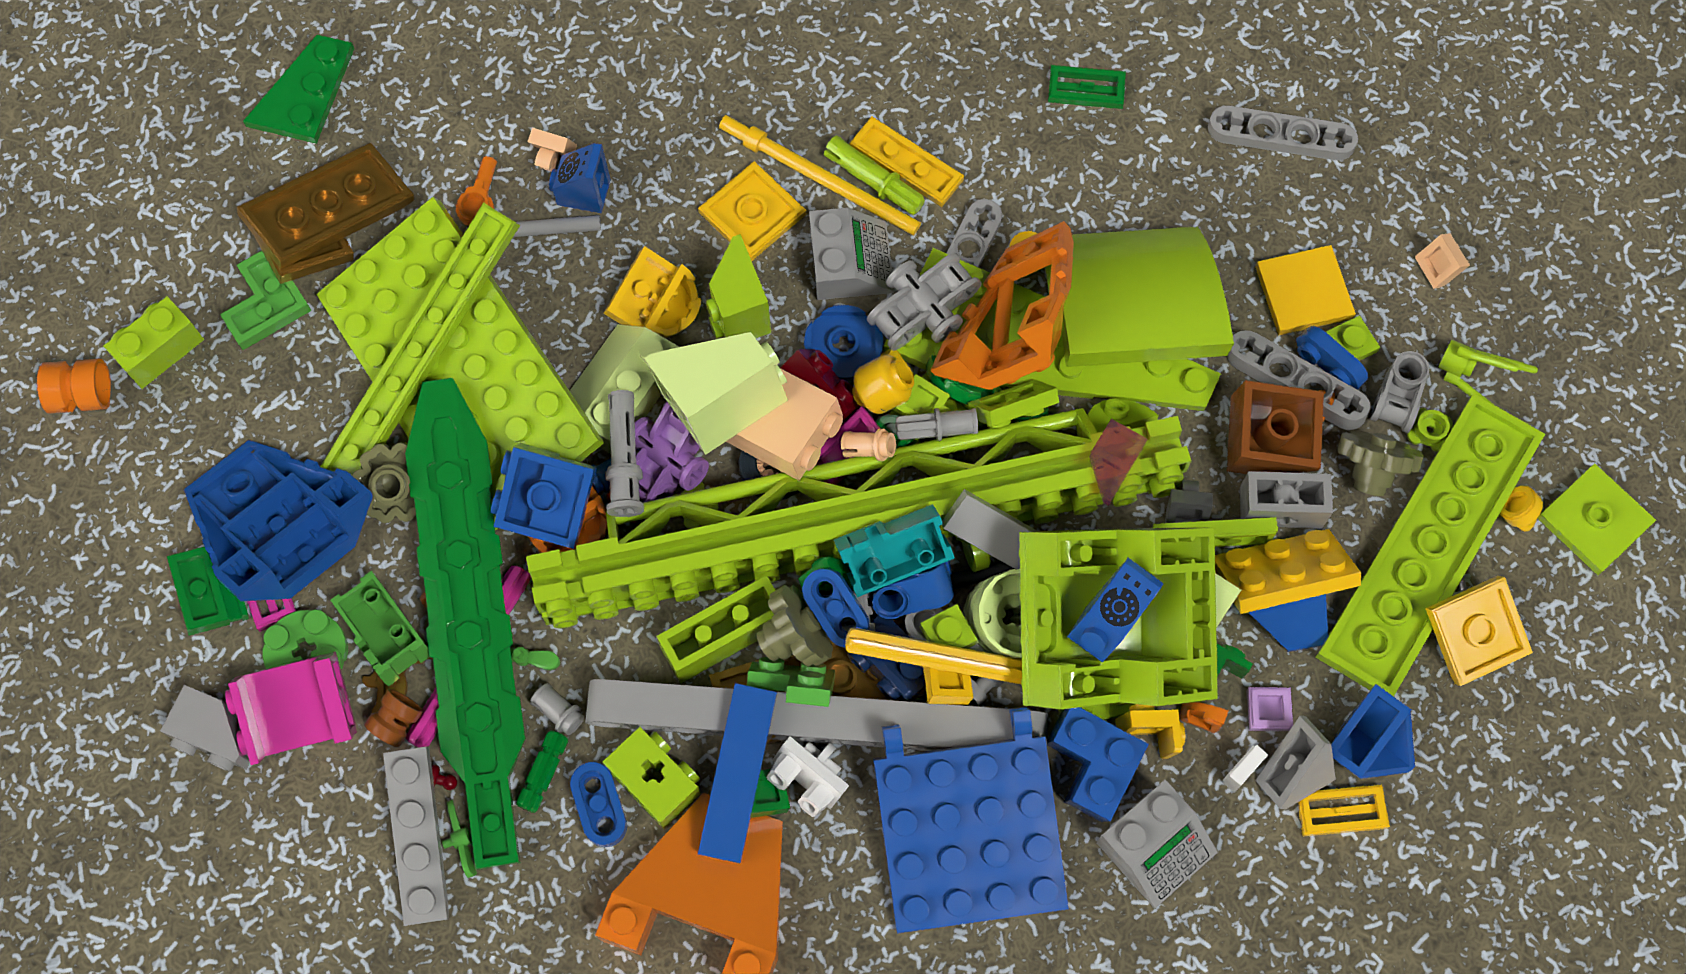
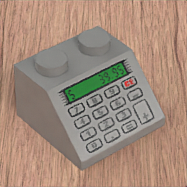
(849, 253)
(1158, 844)

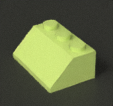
(620, 367)

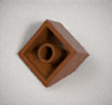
(1274, 429)

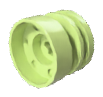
(987, 607)

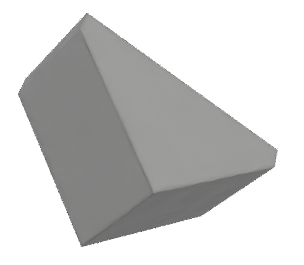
(1298, 765)

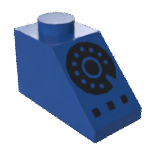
(581, 179)
(1115, 610)

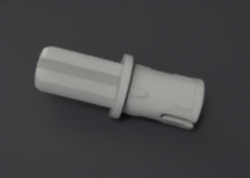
(937, 424)

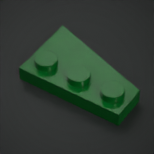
(305, 92)

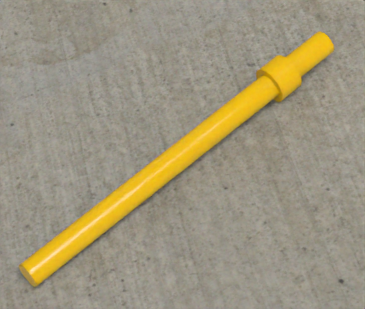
(757, 140)

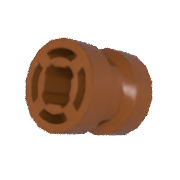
(393, 718)

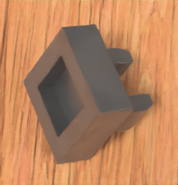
(1189, 504)

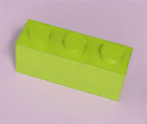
(717, 630)

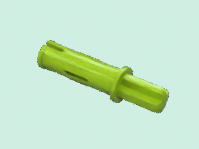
(865, 169)

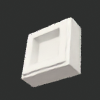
(1244, 768)

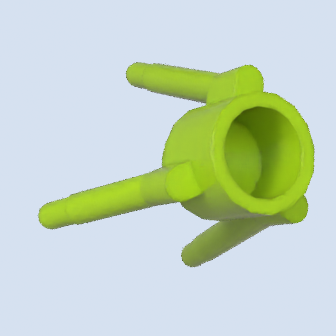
(1462, 359)

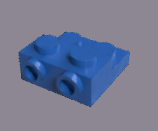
(543, 495)

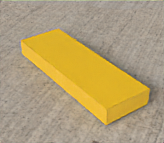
(913, 164)

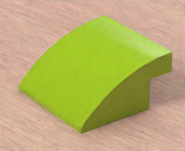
(1143, 299)

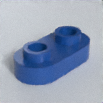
(1321, 349)
(833, 608)
(598, 805)

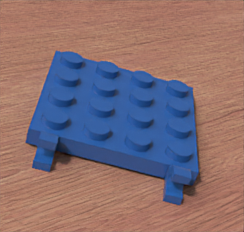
(970, 830)

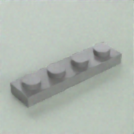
(416, 836)

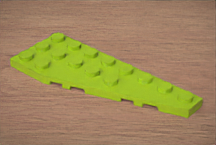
(1162, 382)

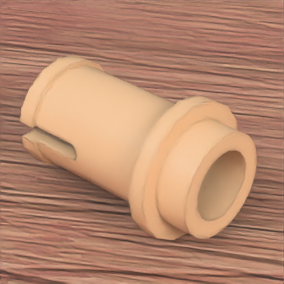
(863, 444)

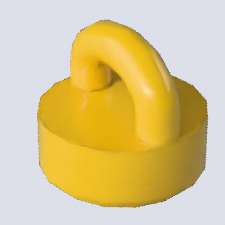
(1522, 508)

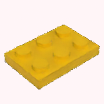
(1287, 570)

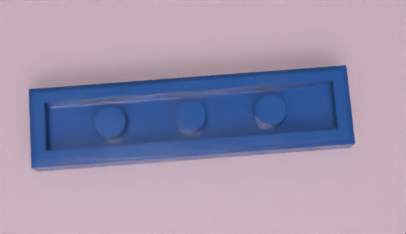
(737, 773)

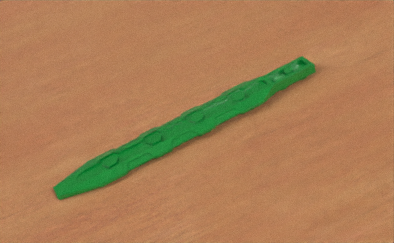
(467, 615)

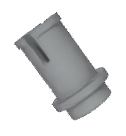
(557, 709)

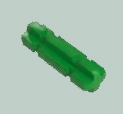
(542, 771)

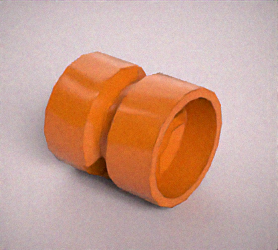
(67, 387)

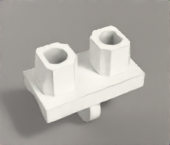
(811, 770)

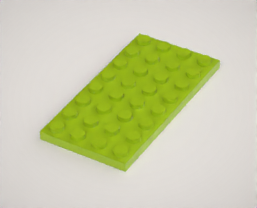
(489, 356)

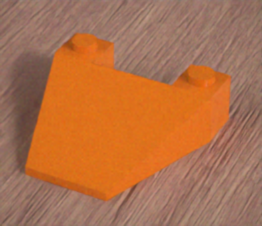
(705, 892)

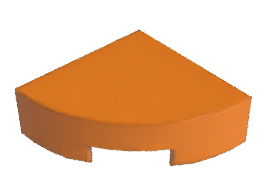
(1208, 717)

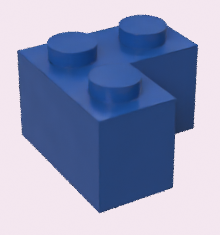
(1106, 757)

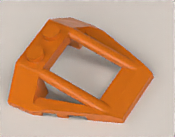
(969, 360)

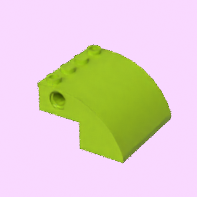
(1167, 652)

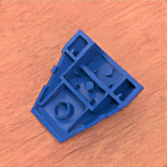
(275, 520)

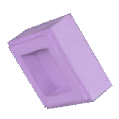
(1269, 709)

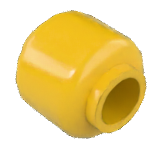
(883, 384)

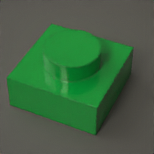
(768, 798)

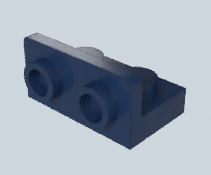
(895, 678)

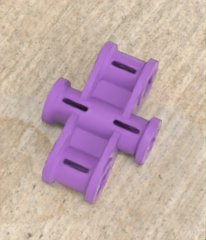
(666, 456)

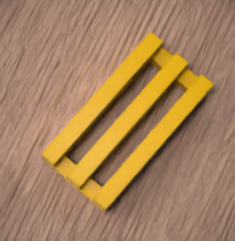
(1307, 814)

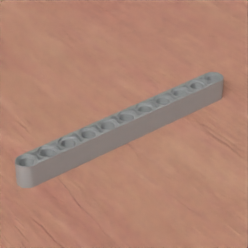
(843, 722)

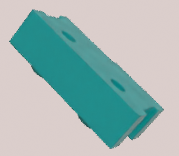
(894, 550)

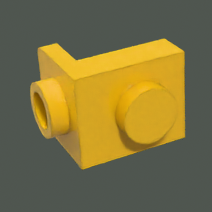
(1148, 721)

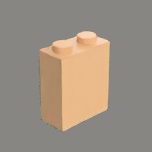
(795, 431)

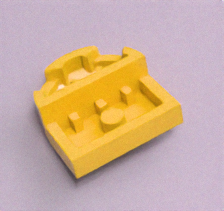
(655, 296)

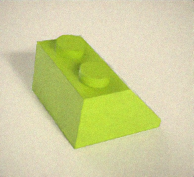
(737, 295)

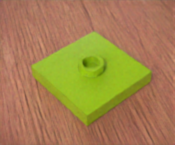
(1596, 519)

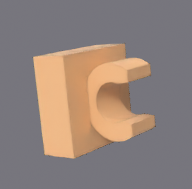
(550, 148)
(1442, 260)

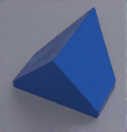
(1297, 623)
(1376, 737)

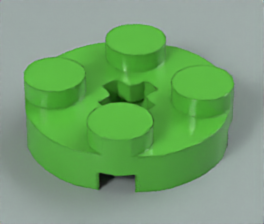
(304, 625)

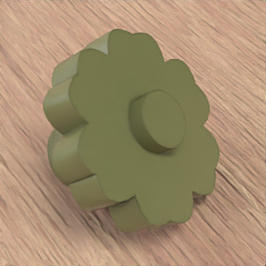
(1378, 460)
(387, 478)
(793, 630)

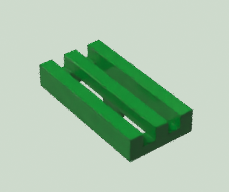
(1085, 98)

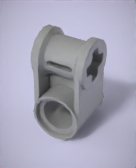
(1398, 397)

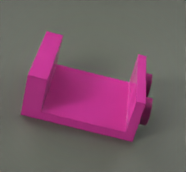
(291, 707)

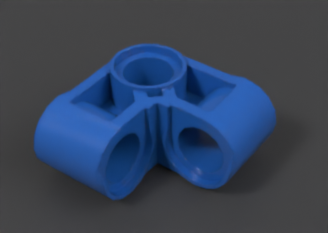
(915, 593)

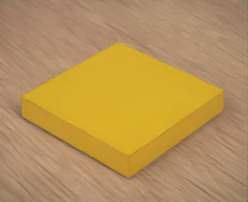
(754, 208)
(1305, 290)
(1479, 630)

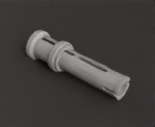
(623, 472)

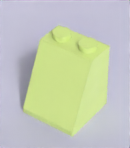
(719, 385)

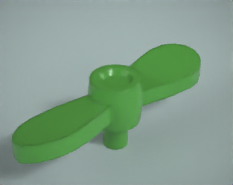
(541, 659)
(460, 840)

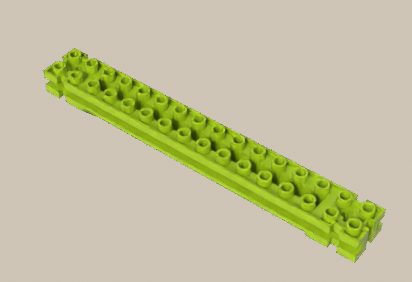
(764, 542)

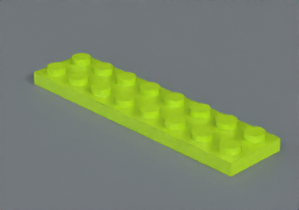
(1430, 545)

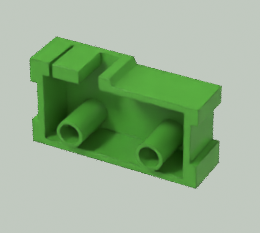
(380, 629)

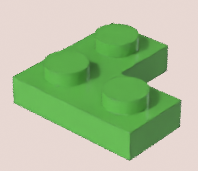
(268, 309)
(801, 683)

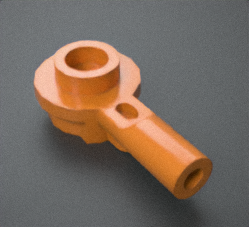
(474, 196)

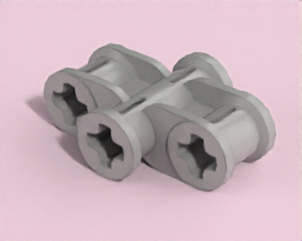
(923, 301)

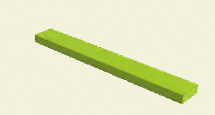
(423, 338)

